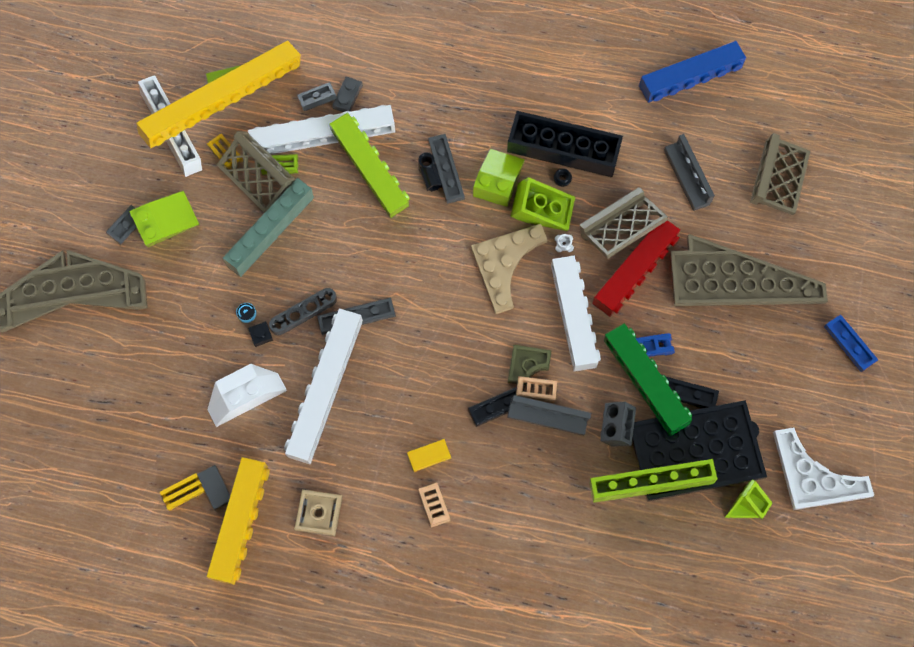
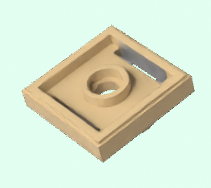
(318, 501)

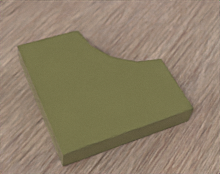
(527, 362)

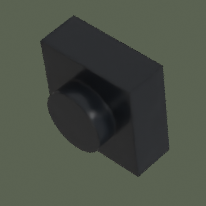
(260, 334)

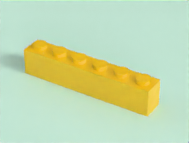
(237, 521)

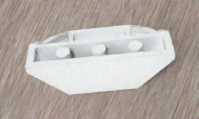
(242, 392)

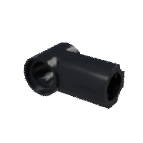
(429, 173)

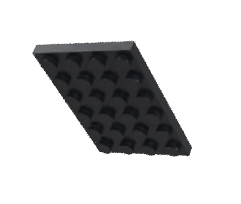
(714, 433)

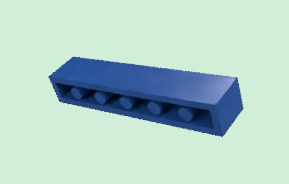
(692, 72)

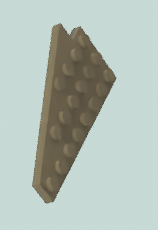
(722, 276)

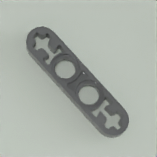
(304, 313)

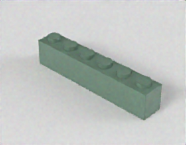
(268, 227)

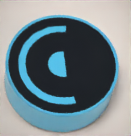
(246, 312)

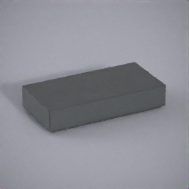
(214, 487)

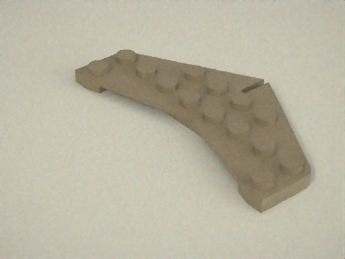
(81, 282)

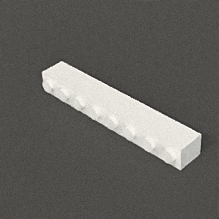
(317, 131)
(324, 386)

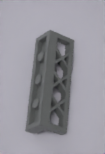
(689, 173)
(548, 415)

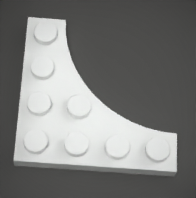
(812, 483)

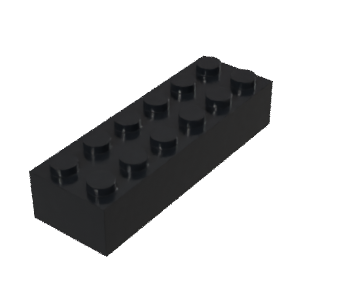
(564, 143)

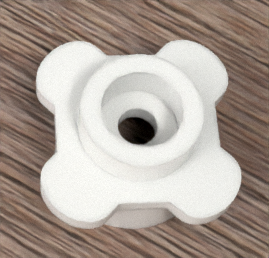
(564, 238)

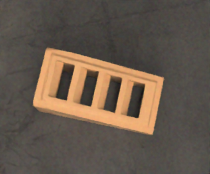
(537, 382)
(440, 519)

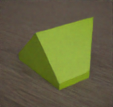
(750, 503)

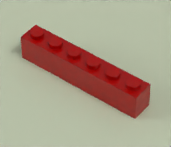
(635, 268)

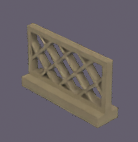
(263, 158)
(767, 166)
(614, 215)

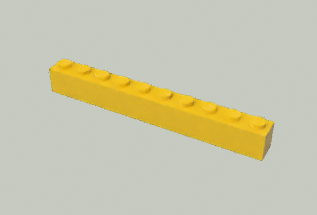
(218, 94)

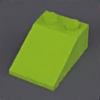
(498, 177)
(543, 205)
(164, 218)

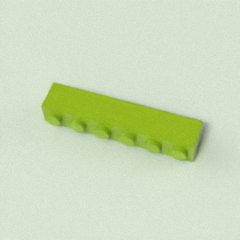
(369, 165)
(653, 480)

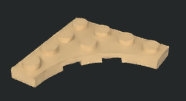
(498, 261)

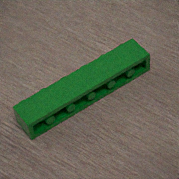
(647, 379)

